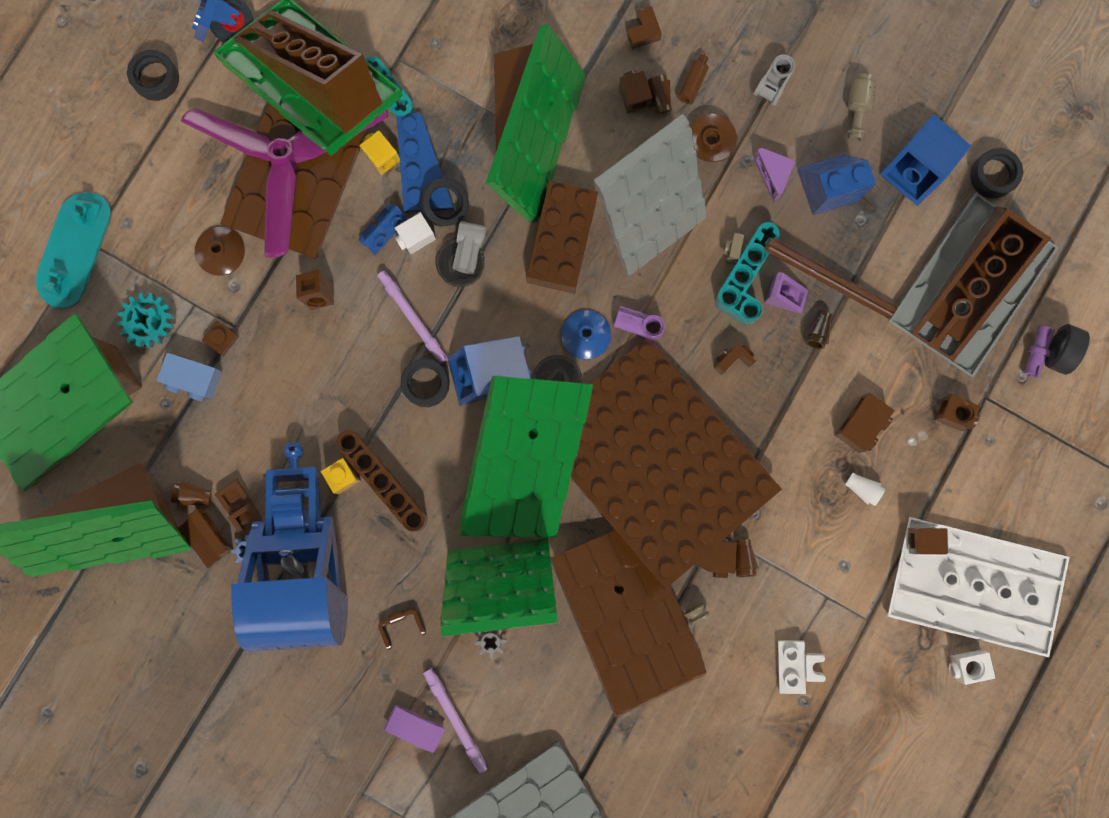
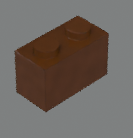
(865, 423)

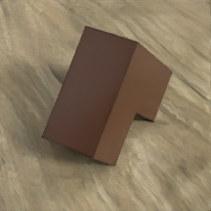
(647, 31)

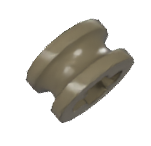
(696, 614)

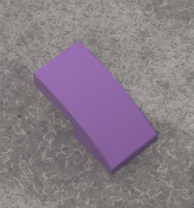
(414, 729)

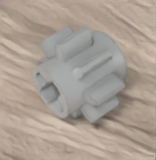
(492, 648)

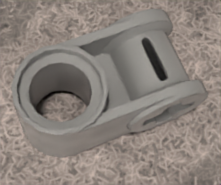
(774, 82)

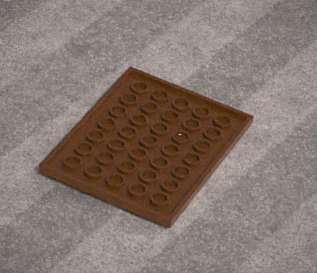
(664, 465)

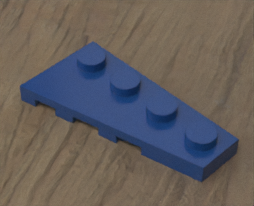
(418, 165)

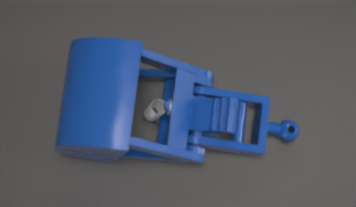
(296, 610)

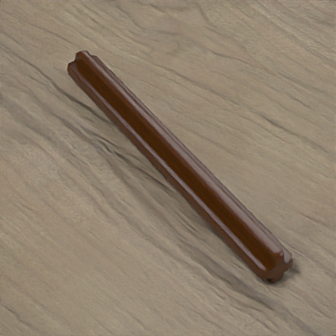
(830, 278)

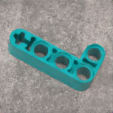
(750, 270)

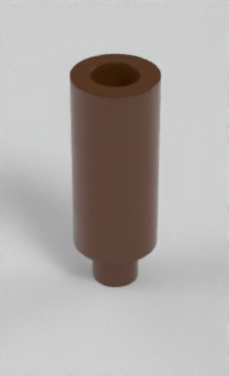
(693, 80)

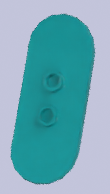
(72, 249)

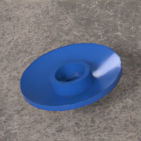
(584, 347)

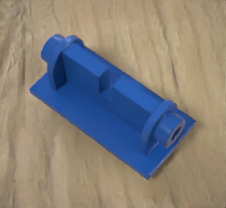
(377, 236)

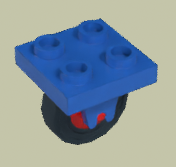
(222, 17)

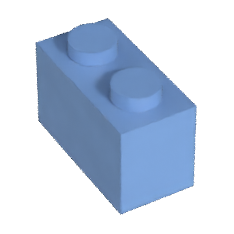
(188, 376)

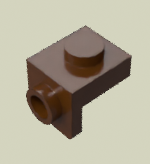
(727, 358)

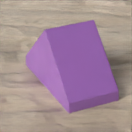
(774, 170)
(786, 293)

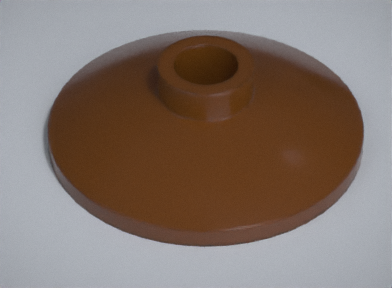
(719, 129)
(229, 256)

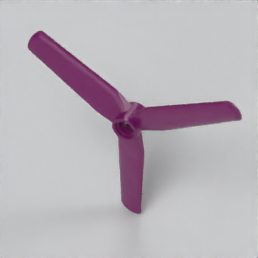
(281, 179)

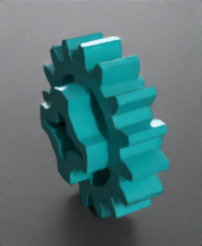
(157, 321)

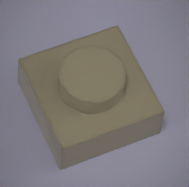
(733, 248)

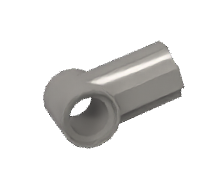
(469, 240)

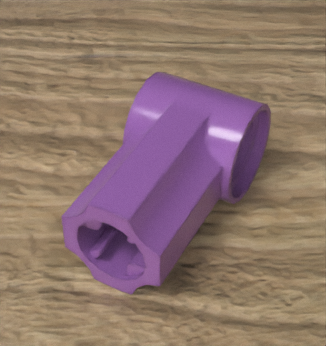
(636, 323)

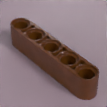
(370, 476)

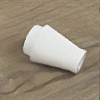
(866, 489)

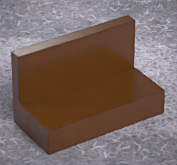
(205, 537)

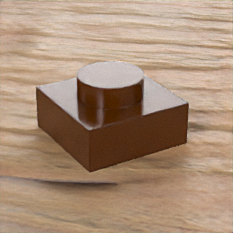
(220, 338)

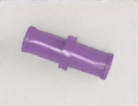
(1039, 351)

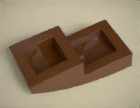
(239, 507)

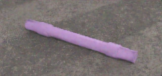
(394, 292)
(471, 749)

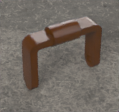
(395, 618)

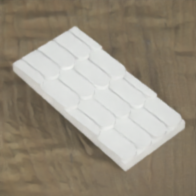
(982, 590)

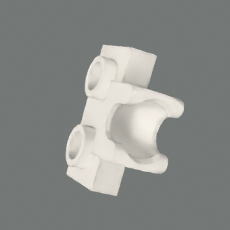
(797, 666)

